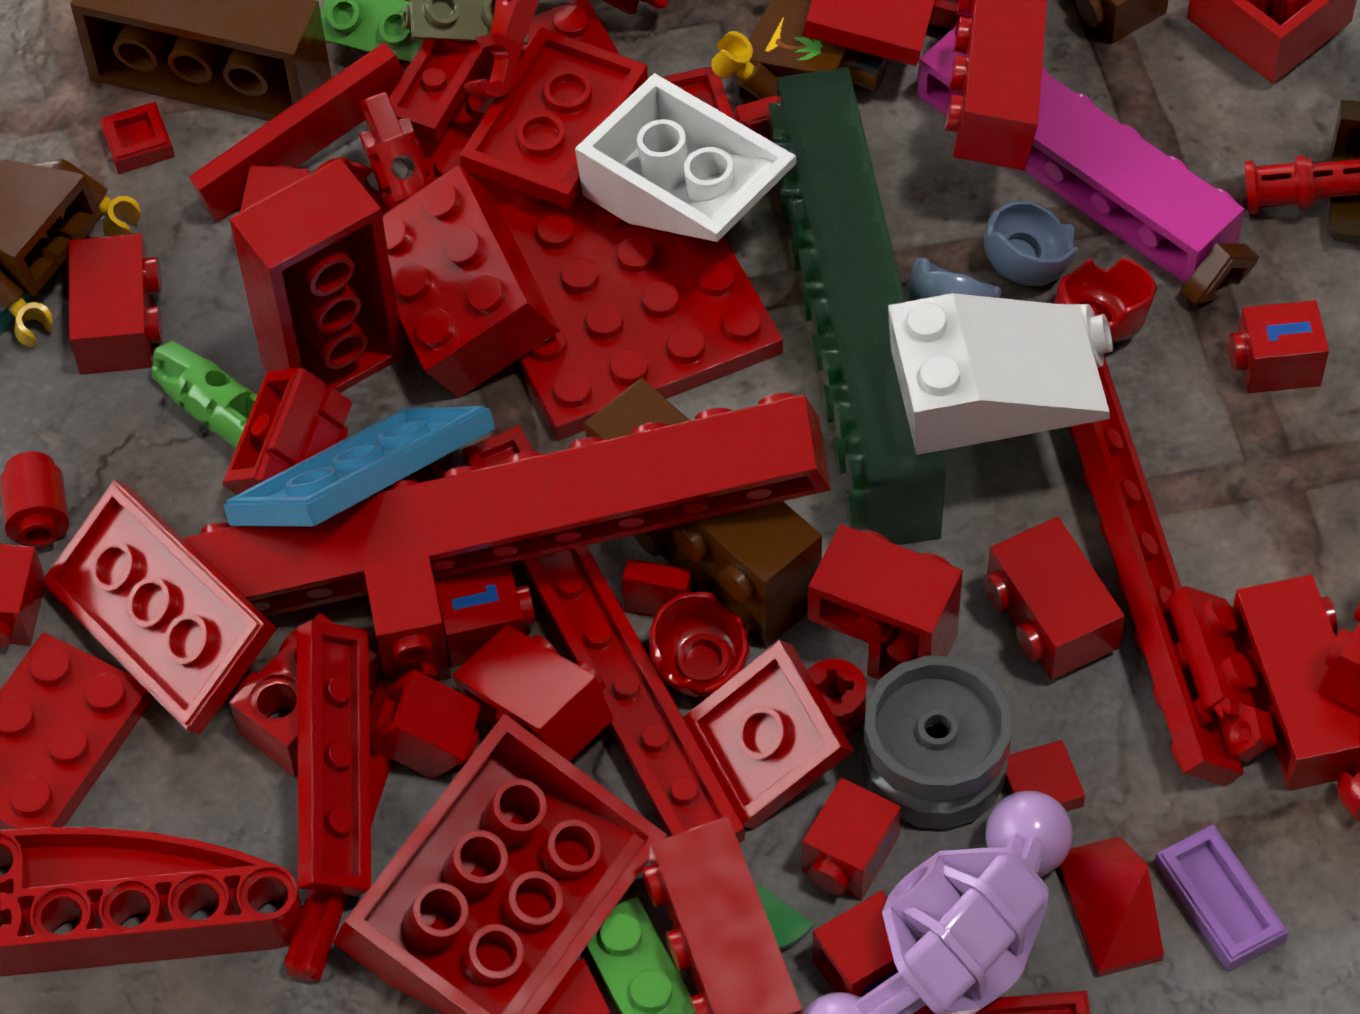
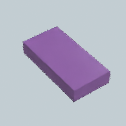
(1221, 898)

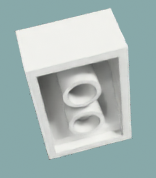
(677, 163)
(992, 369)

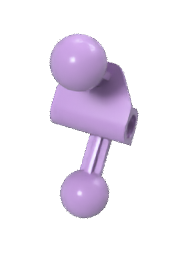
(968, 915)

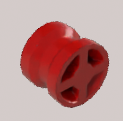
(845, 678)

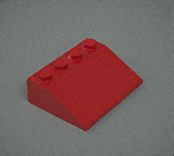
(500, 881)

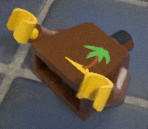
(781, 50)
(39, 213)

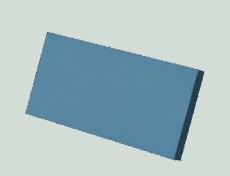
(358, 466)

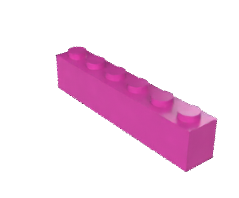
(1110, 172)

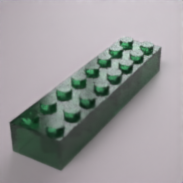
(846, 293)

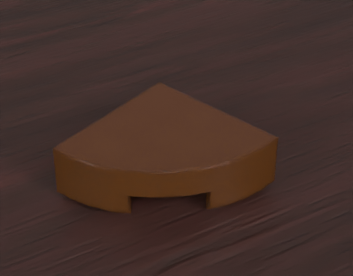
(1216, 268)

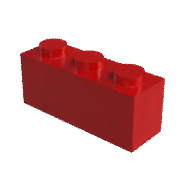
(1287, 639)
(718, 923)

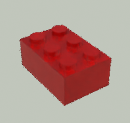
(463, 283)

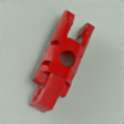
(385, 142)

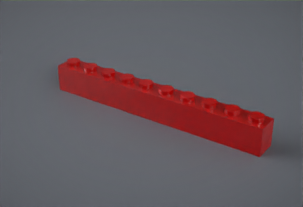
(534, 504)

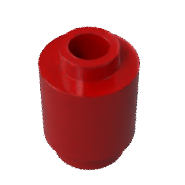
(33, 500)

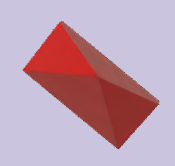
(1113, 905)

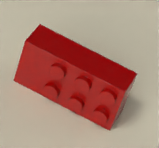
(320, 279)

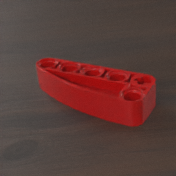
(120, 873)

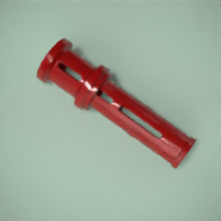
(1299, 182)

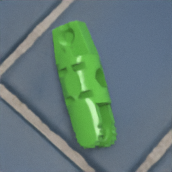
(203, 390)

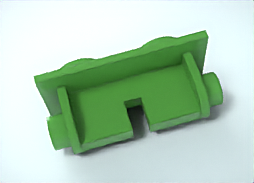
(367, 25)

